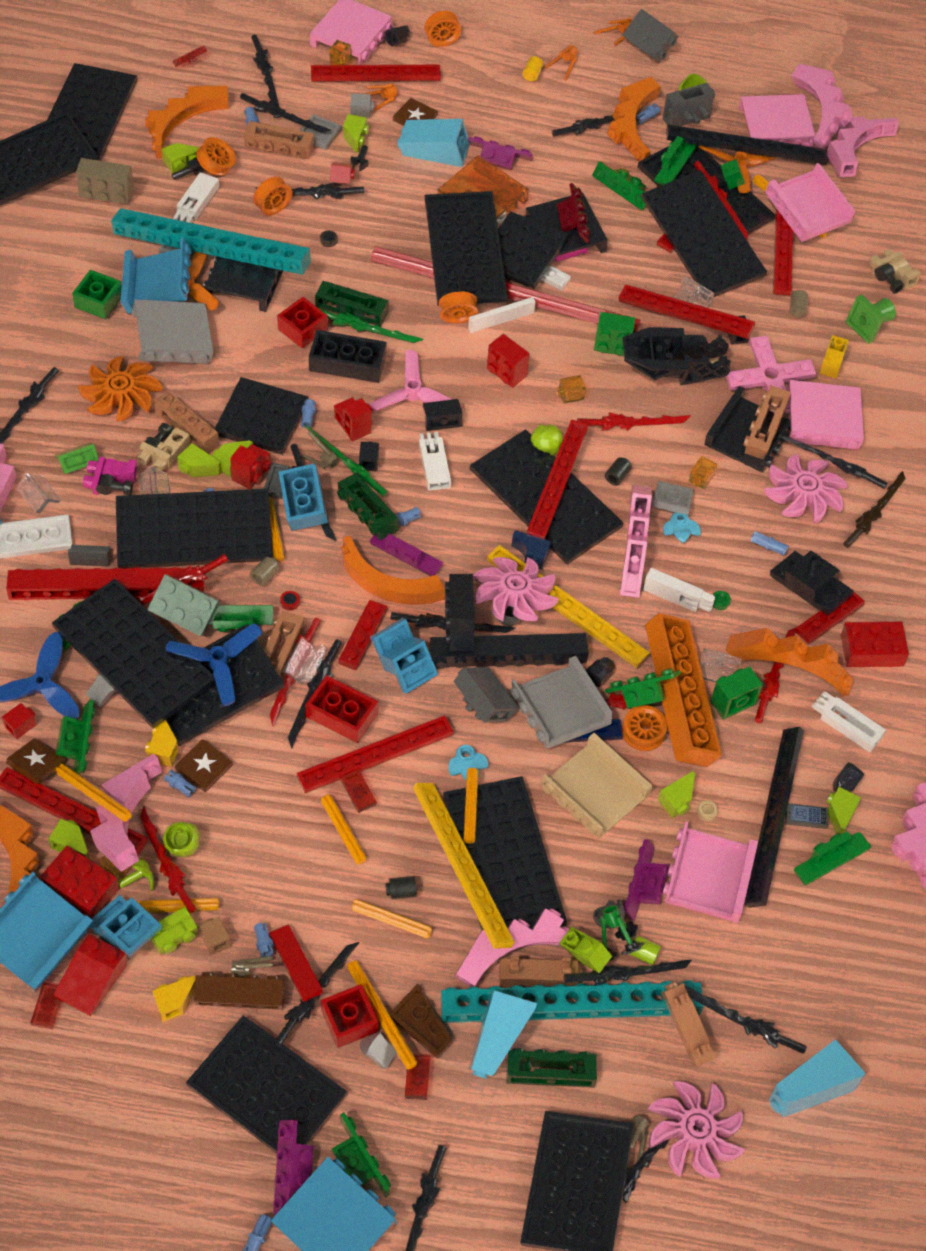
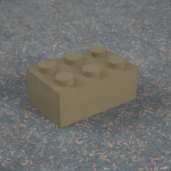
(105, 181)

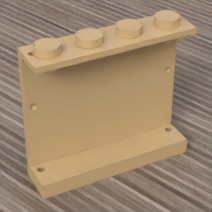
(597, 787)

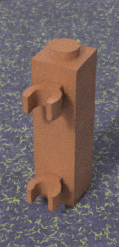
(536, 972)
(688, 1024)

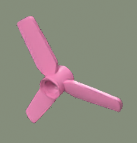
(412, 390)

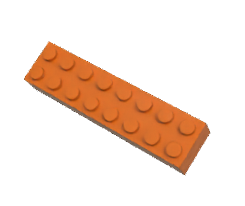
(685, 695)

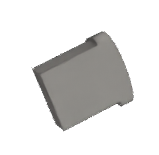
(100, 691)
(378, 1050)

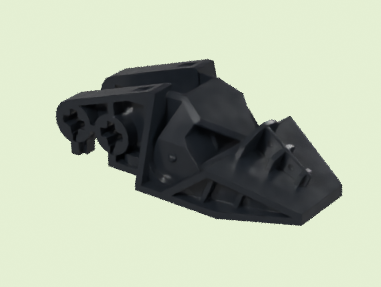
(672, 354)

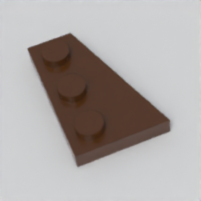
(421, 1023)

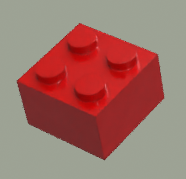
(301, 322)
(508, 360)
(349, 1015)

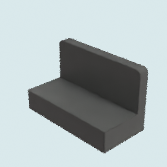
(89, 555)

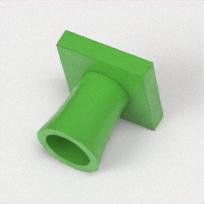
(868, 317)

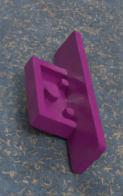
(499, 155)
(408, 554)
(647, 881)
(292, 1165)

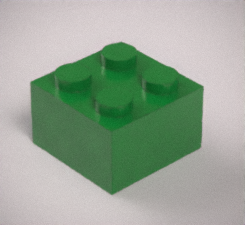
(97, 294)
(610, 332)
(736, 692)

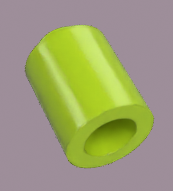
(648, 952)

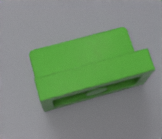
(77, 457)

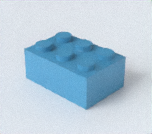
(303, 497)

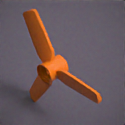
(743, 161)
(196, 291)

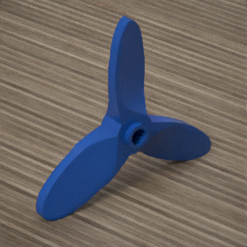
(41, 681)

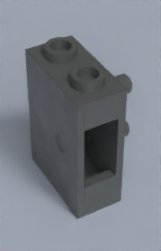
(650, 35)
(689, 105)
(485, 695)

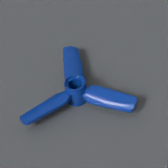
(220, 667)

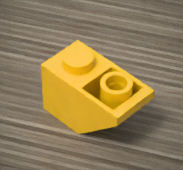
(834, 356)
(163, 744)
(174, 998)

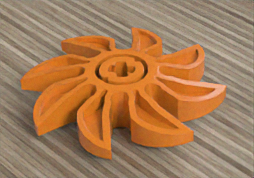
(120, 388)

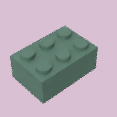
(184, 605)

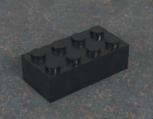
(347, 356)
(460, 612)

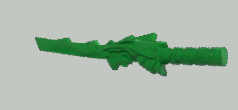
(356, 323)
(354, 467)

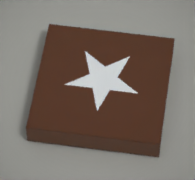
(414, 111)
(35, 761)
(204, 765)

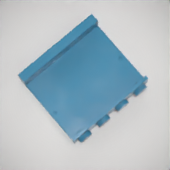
(156, 276)
(38, 931)
(333, 1212)

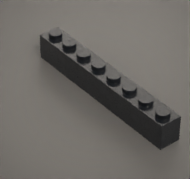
(512, 650)

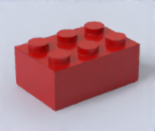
(874, 644)
(341, 709)
(80, 882)

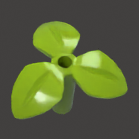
(142, 870)

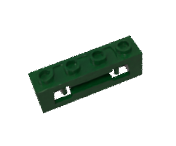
(351, 302)
(351, 492)
(520, 1061)

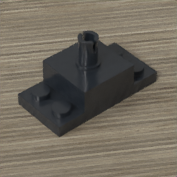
(813, 580)

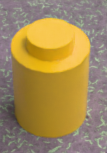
(532, 68)

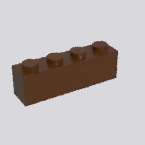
(239, 991)

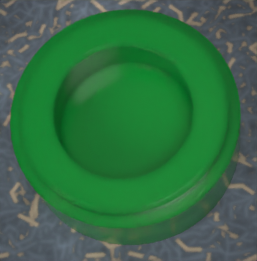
(721, 600)

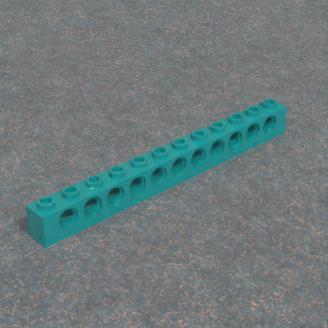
(212, 241)
(562, 1009)

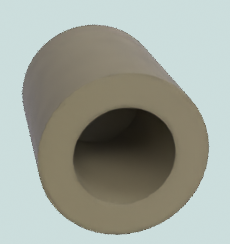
(798, 303)
(264, 571)

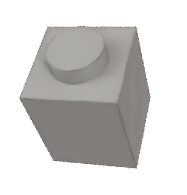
(361, 105)

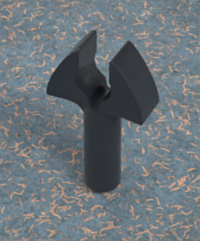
(360, 159)
(193, 167)

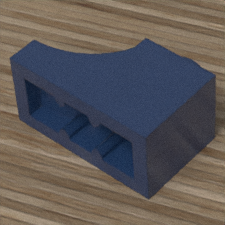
(531, 547)

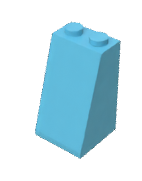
(435, 140)
(499, 1029)
(818, 1080)

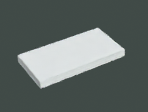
(35, 536)

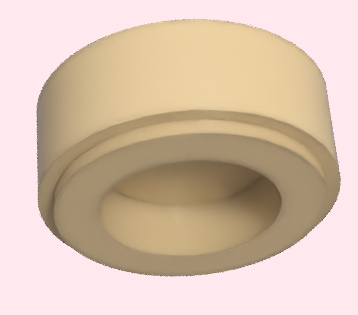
(707, 810)

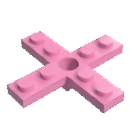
(767, 365)

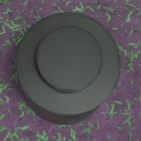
(618, 471)
(401, 887)

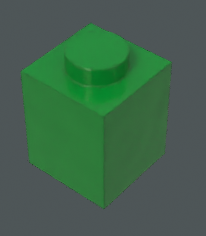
(732, 174)

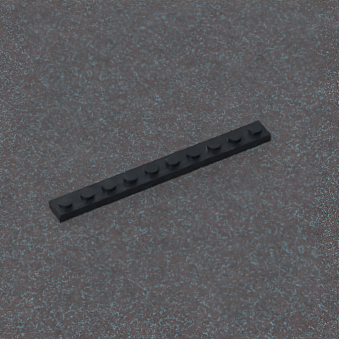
(747, 144)
(774, 818)

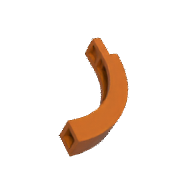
(389, 588)

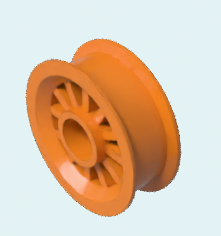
(442, 28)
(216, 156)
(272, 195)
(458, 307)
(646, 717)

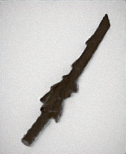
(864, 522)

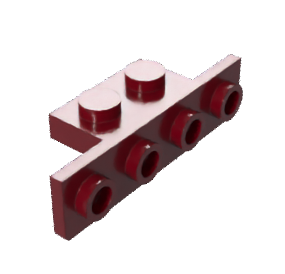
(572, 213)

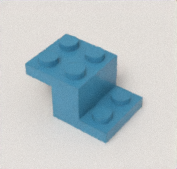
(404, 655)
(125, 925)

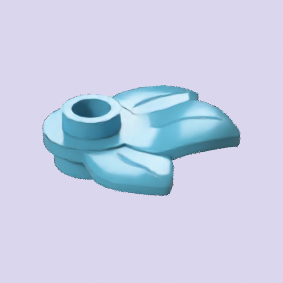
(681, 528)
(460, 764)

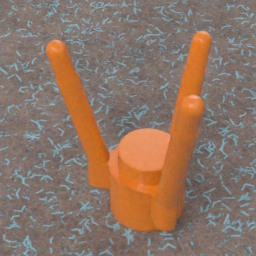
(624, 23)
(567, 54)
(387, 91)

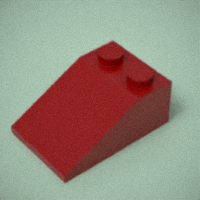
(90, 974)

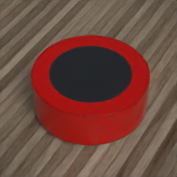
(289, 600)

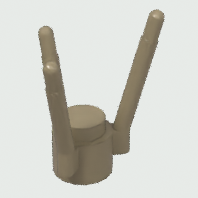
(328, 458)
(244, 966)
(640, 1132)

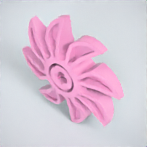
(805, 488)
(515, 589)
(693, 1140)

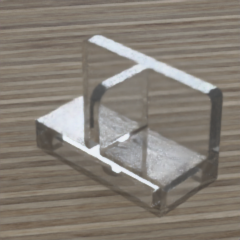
(694, 293)

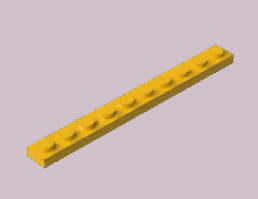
(585, 618)
(463, 866)

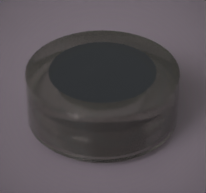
(328, 238)

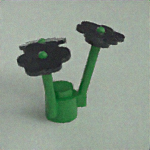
(626, 931)

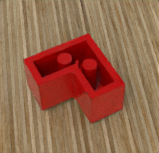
(354, 417)
(249, 465)

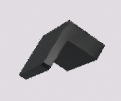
(442, 414)

